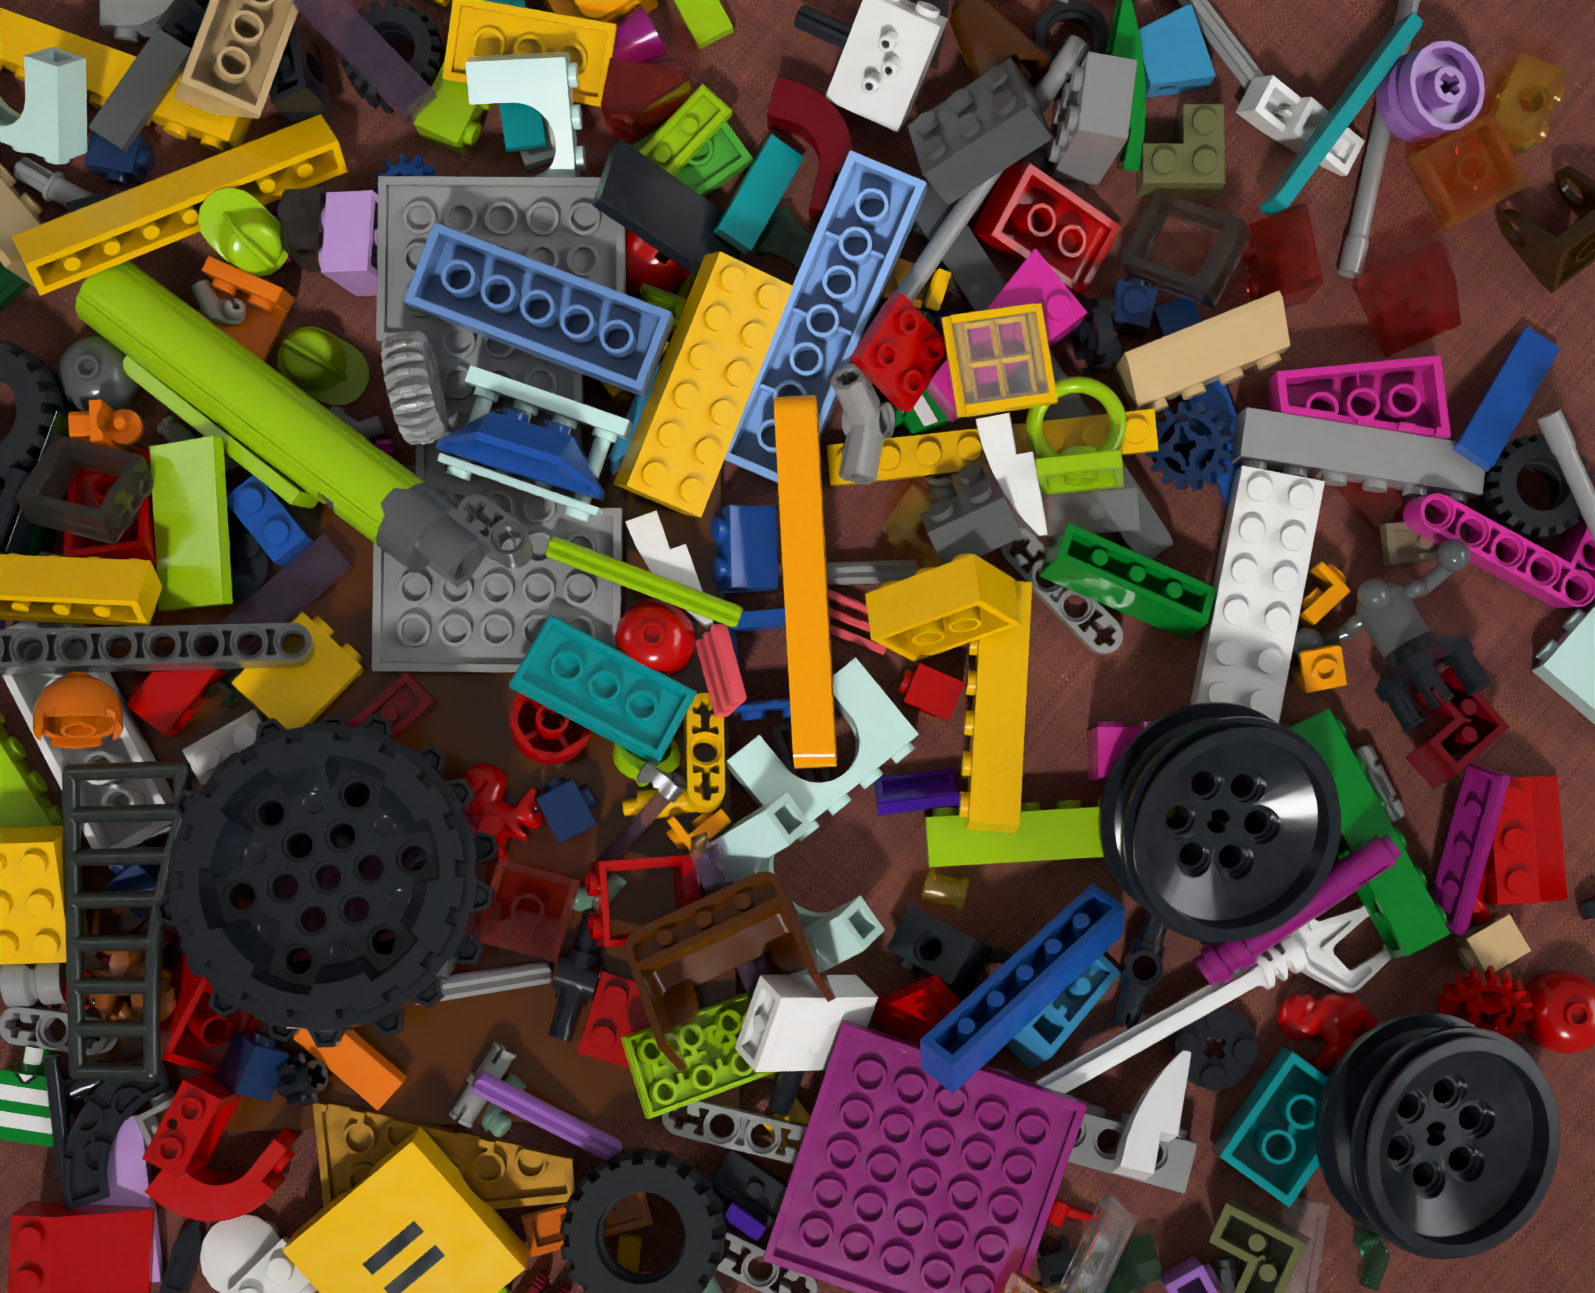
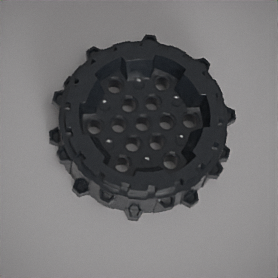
(230, 846)

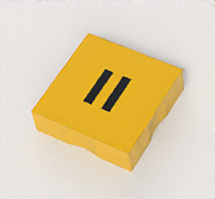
(408, 1231)

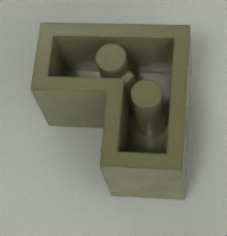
(1193, 163)
(1263, 1242)

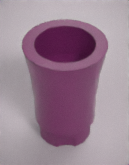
(637, 38)

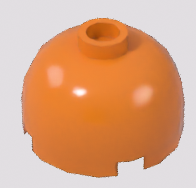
(77, 712)

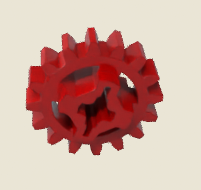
(1488, 1001)

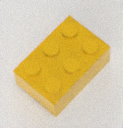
(942, 607)
(32, 896)

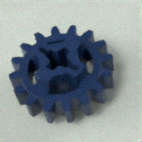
(1189, 430)

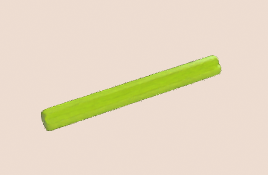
(644, 581)

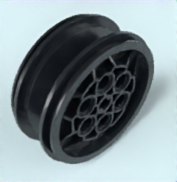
(1270, 862)
(1437, 1135)

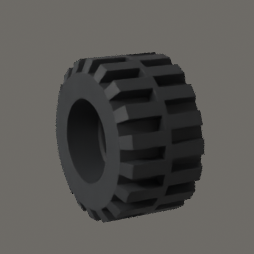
(406, 26)
(1506, 506)

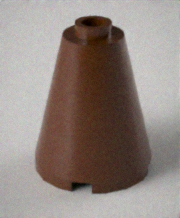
(990, 39)

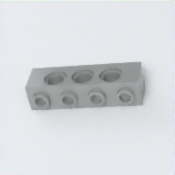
(1173, 1157)

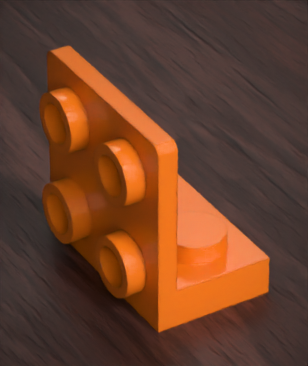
(265, 306)

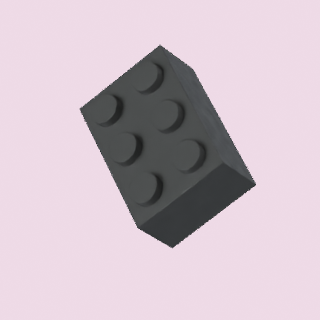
(979, 131)

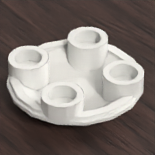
(235, 1248)

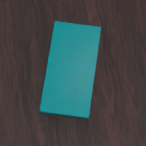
(602, 689)

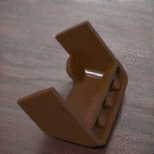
(711, 939)

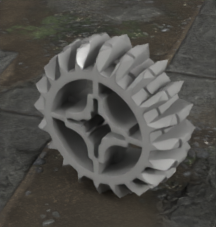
(414, 387)

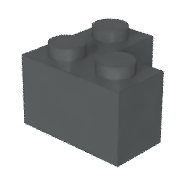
(973, 520)

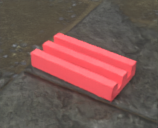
(848, 636)
(721, 670)

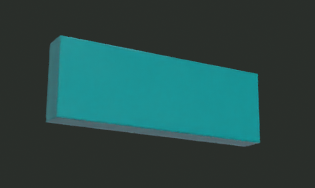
(758, 194)

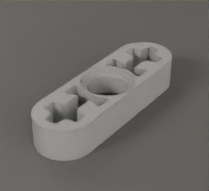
(41, 1036)
(764, 1285)

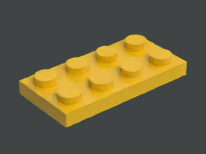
(504, 29)

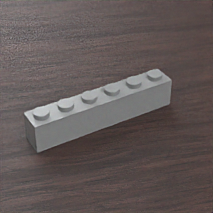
(1354, 454)

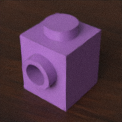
(1190, 1277)

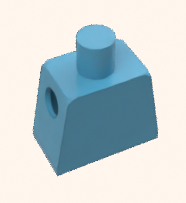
(1175, 55)

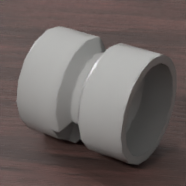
(29, 982)

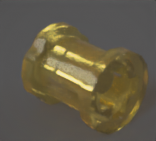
(944, 890)

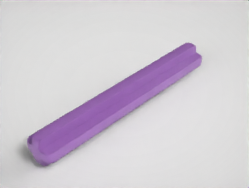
(545, 1115)

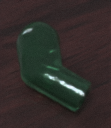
(1375, 1256)

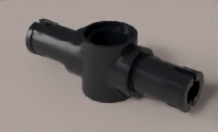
(575, 982)
(1136, 987)

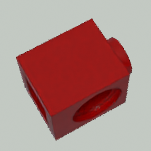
(931, 692)

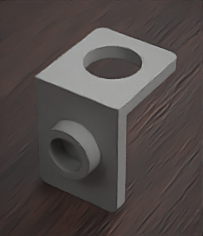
(147, 1121)

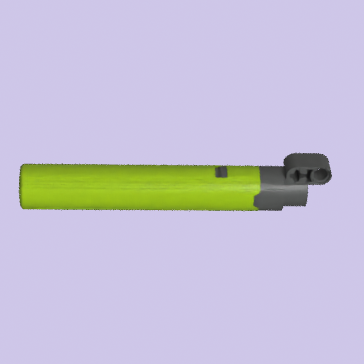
(296, 430)

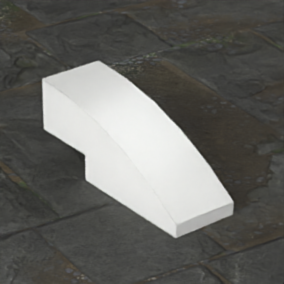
(1293, 119)
(1013, 470)
(661, 560)
(1153, 1120)

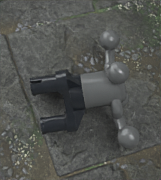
(1407, 640)

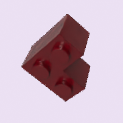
(1457, 730)

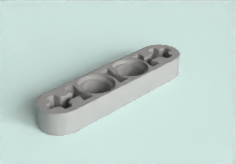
(1055, 598)
(740, 1138)

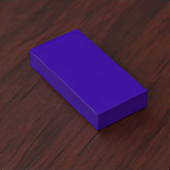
(916, 791)

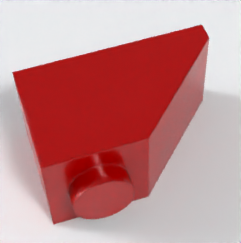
(172, 697)

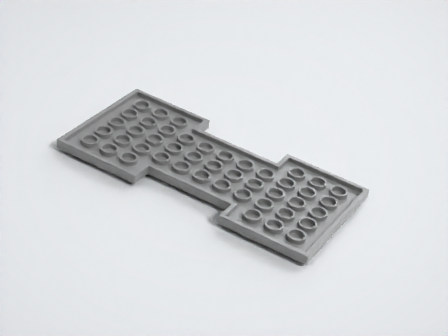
(499, 610)

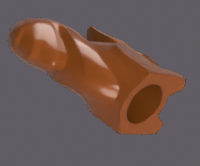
(128, 965)

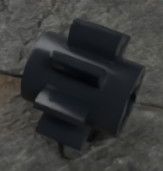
(302, 1079)

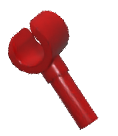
(1061, 1210)

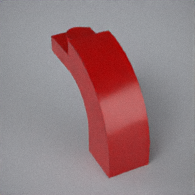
(225, 1195)

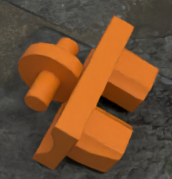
(105, 425)

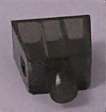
(302, 225)

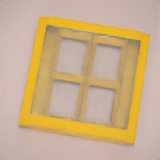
(999, 360)

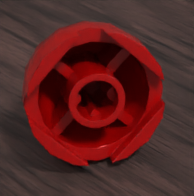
(650, 267)
(657, 636)
(545, 734)
(1562, 1012)

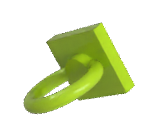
(1079, 466)

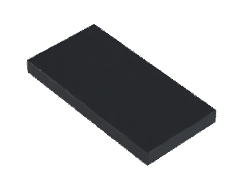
(659, 208)

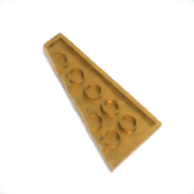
(495, 1169)

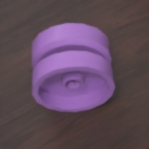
(1431, 92)

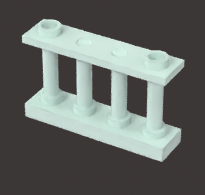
(565, 411)

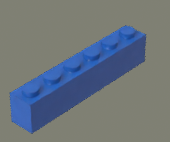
(1021, 988)

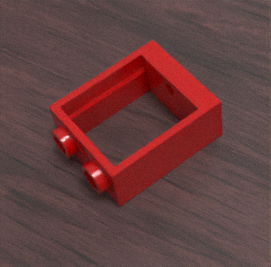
(685, 889)
(202, 1116)

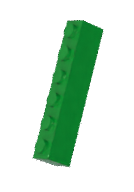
(1399, 896)

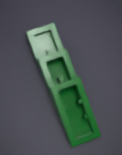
(1126, 43)

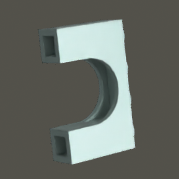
(539, 82)
(54, 108)
(1570, 662)
(879, 735)
(751, 848)

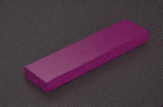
(1469, 844)

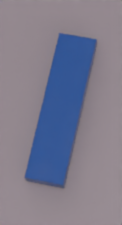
(1506, 399)

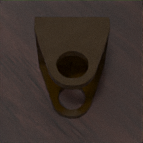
(1561, 257)

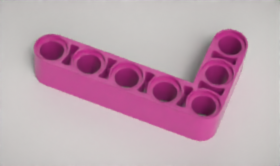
(1518, 551)

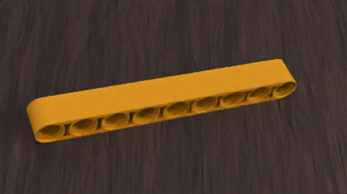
(805, 581)

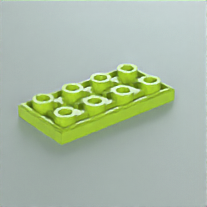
(191, 524)
(708, 1052)

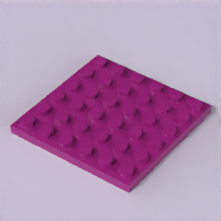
(919, 1182)

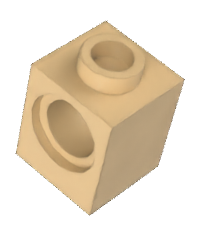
(1491, 944)

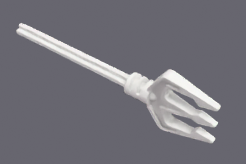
(1304, 951)

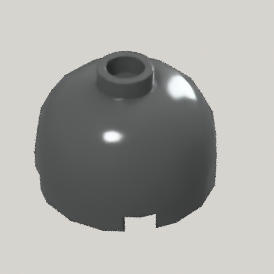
(95, 371)

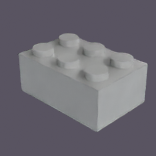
(1092, 117)

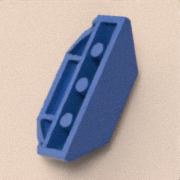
(525, 450)

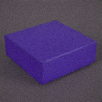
(744, 1220)

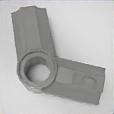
(864, 423)

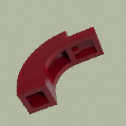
(813, 118)

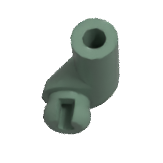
(494, 1115)

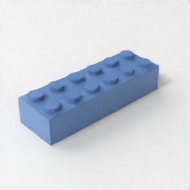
(539, 309)

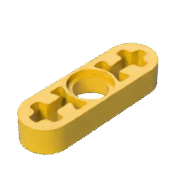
(716, 782)

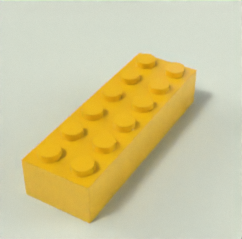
(703, 384)

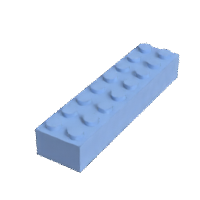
(830, 301)

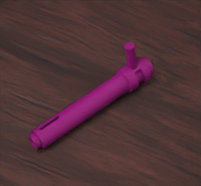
(1347, 875)

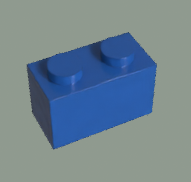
(269, 521)
(745, 549)

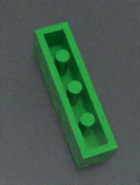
(1127, 581)

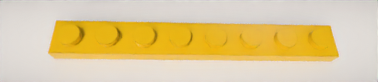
(952, 450)

